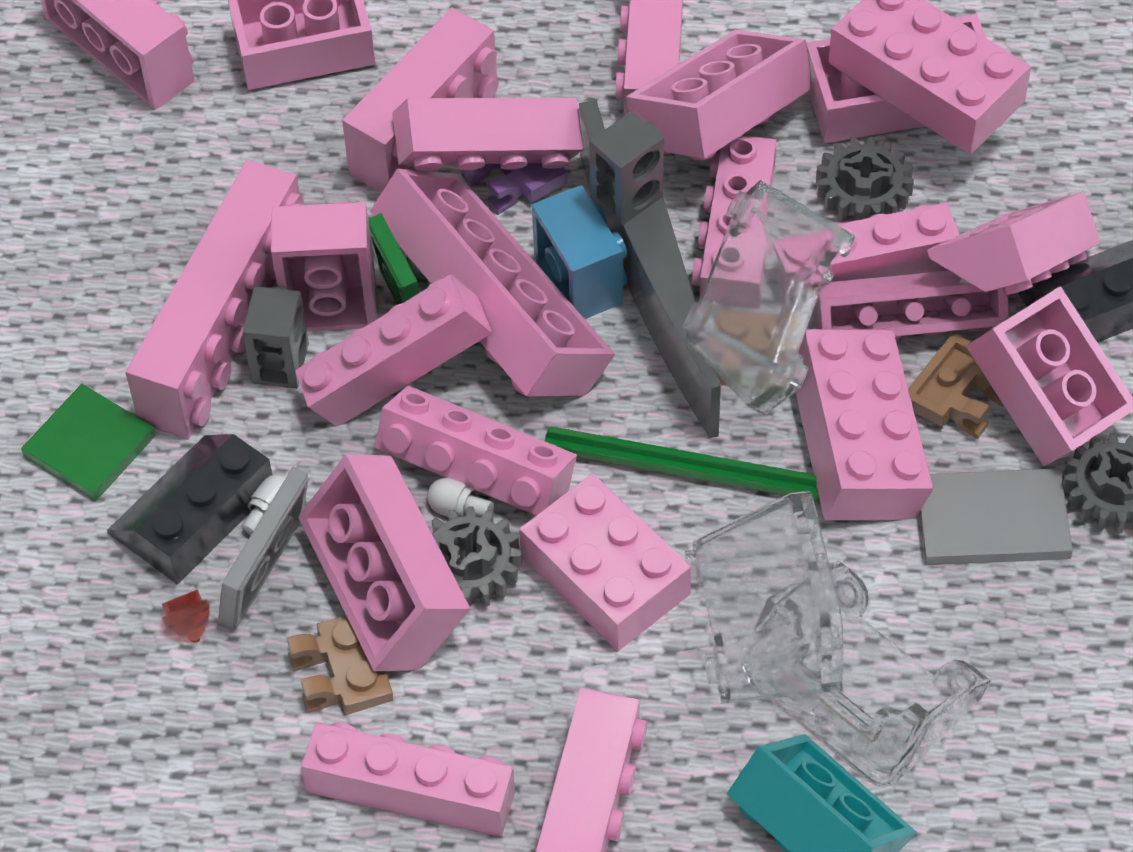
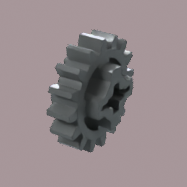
(864, 180)
(1110, 487)
(480, 571)

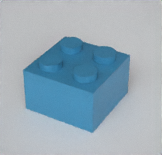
(579, 251)

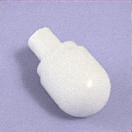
(451, 494)
(261, 500)

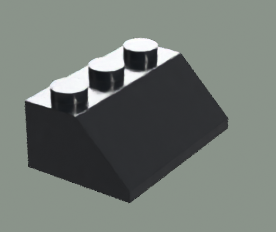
(1097, 289)
(193, 505)

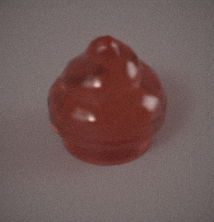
(187, 615)

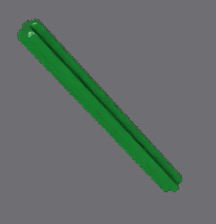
(682, 462)

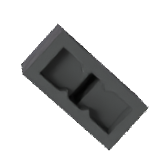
(626, 167)
(275, 336)

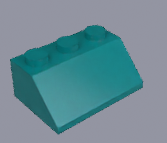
(814, 802)

